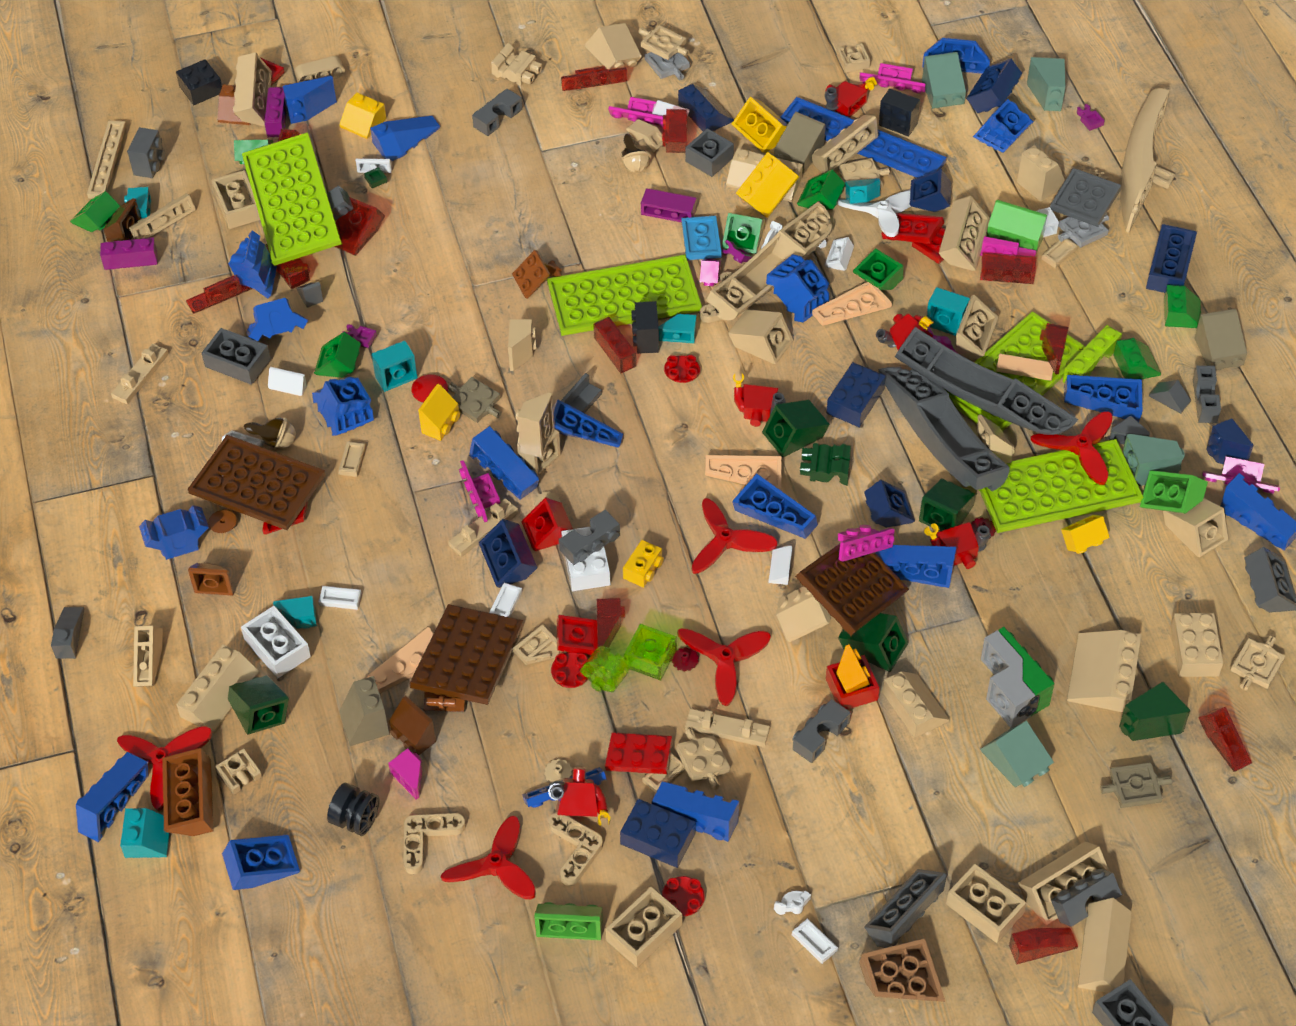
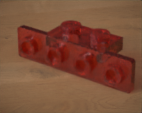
(593, 77)
(217, 293)

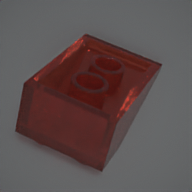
(358, 226)

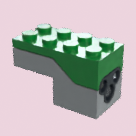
(1018, 681)

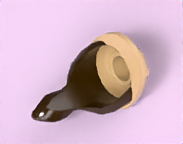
(634, 158)
(274, 433)

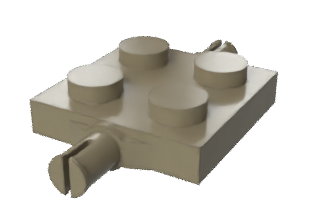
(475, 399)
(1136, 785)

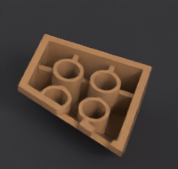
(902, 972)

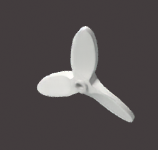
(884, 210)

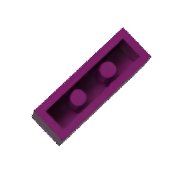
(275, 111)
(667, 205)
(129, 253)

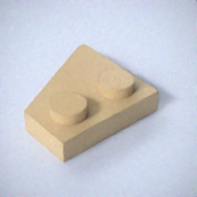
(537, 647)

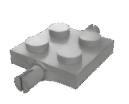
(665, 67)
(1082, 232)

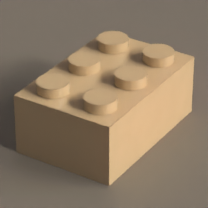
(235, 199)
(1196, 645)
(985, 903)
(644, 927)

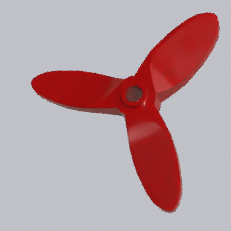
(1083, 445)
(727, 538)
(725, 656)
(149, 752)
(498, 863)

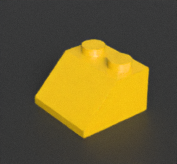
(362, 114)
(438, 413)

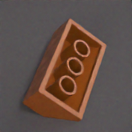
(188, 793)

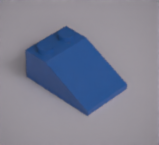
(309, 98)
(259, 861)

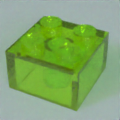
(650, 651)

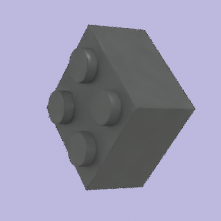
(146, 152)
(709, 152)

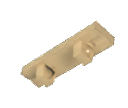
(163, 217)
(139, 374)
(475, 532)
(727, 727)

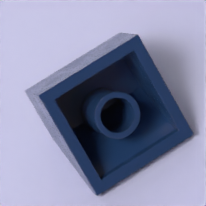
(931, 191)
(1228, 440)
(888, 505)

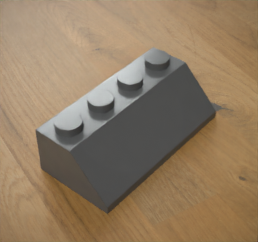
(905, 907)

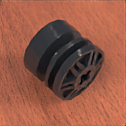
(353, 809)

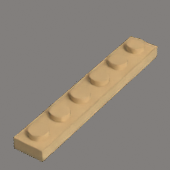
(106, 158)

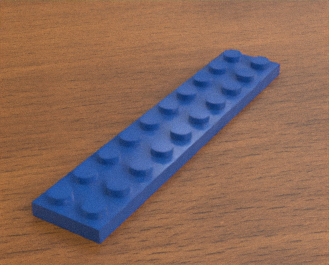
(884, 149)

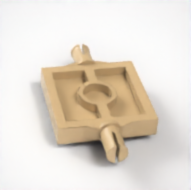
(663, 42)
(862, 170)
(1258, 663)
(702, 758)

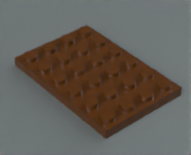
(256, 482)
(853, 588)
(467, 654)

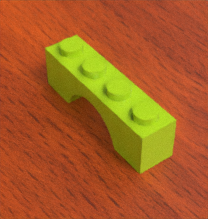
(1101, 346)

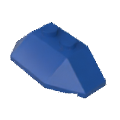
(970, 54)

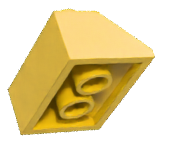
(759, 124)
(767, 185)

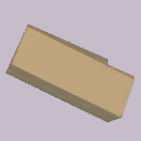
(1104, 946)

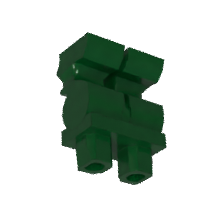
(826, 462)

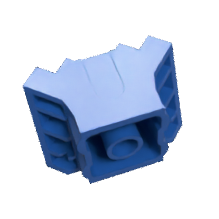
(1004, 127)
(254, 265)
(799, 286)
(273, 319)
(343, 404)
(175, 531)

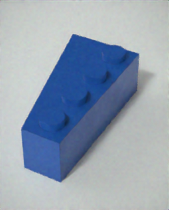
(1105, 394)
(708, 813)

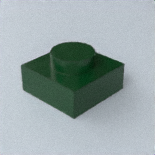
(375, 177)

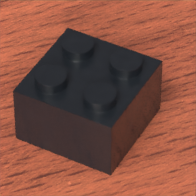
(199, 82)
(899, 112)
(645, 327)

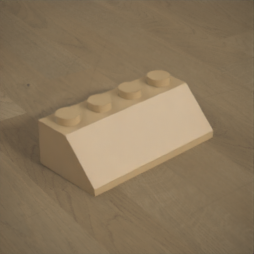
(251, 89)
(846, 144)
(746, 161)
(964, 234)
(207, 697)
(1059, 876)

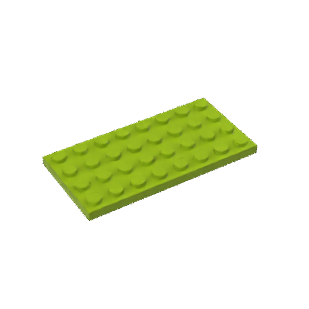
(291, 199)
(612, 293)
(1020, 342)
(1058, 488)

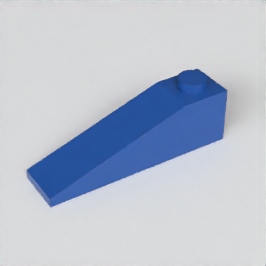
(398, 136)

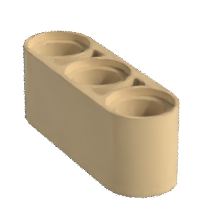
(320, 68)

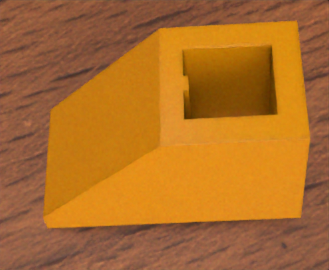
(850, 672)

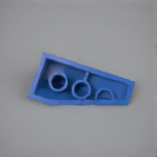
(580, 425)

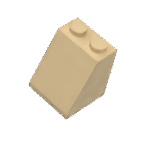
(614, 46)
(1039, 174)
(761, 334)
(1199, 528)

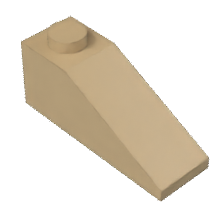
(146, 654)

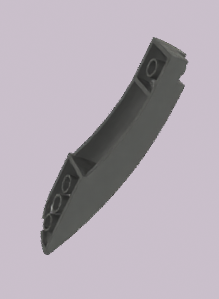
(982, 387)
(944, 430)

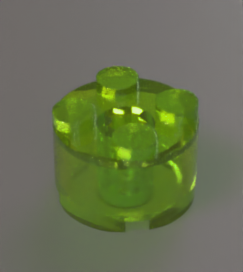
(605, 669)

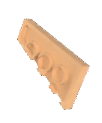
(851, 304)
(744, 468)
(403, 663)

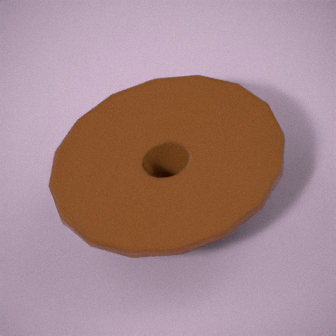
(222, 521)

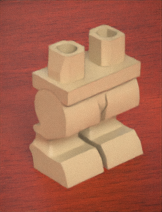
(514, 67)

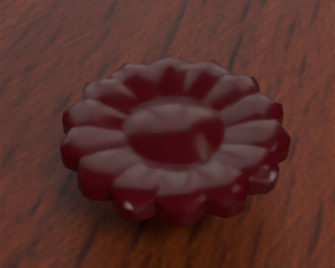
(983, 522)
(685, 659)

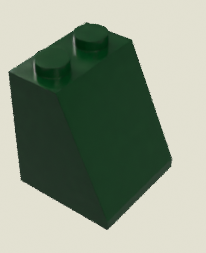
(794, 426)
(946, 505)
(879, 640)
(258, 704)
(1154, 714)

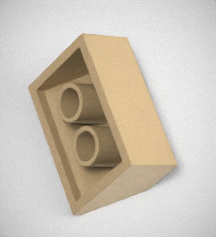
(975, 330)
(535, 424)
(800, 614)
(913, 703)

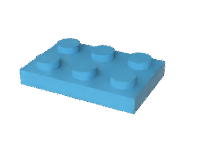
(701, 237)

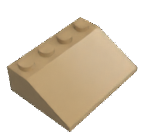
(1104, 669)

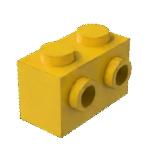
(1085, 533)
(643, 563)

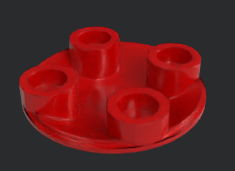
(682, 368)
(425, 384)
(567, 669)
(684, 894)

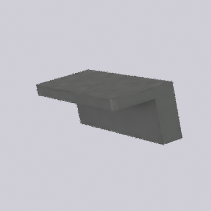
(582, 394)

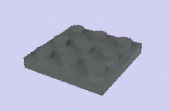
(1085, 197)

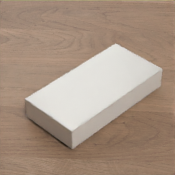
(340, 597)
(506, 600)
(814, 941)

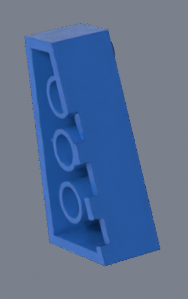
(503, 462)
(772, 506)
(1258, 513)
(920, 563)
(109, 795)

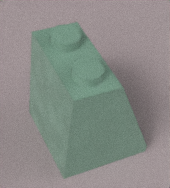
(943, 80)
(1047, 82)
(1151, 454)
(1018, 755)

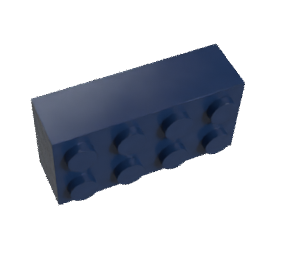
(1171, 258)

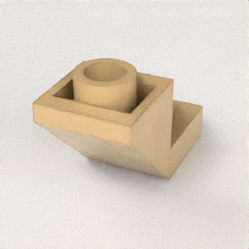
(648, 132)

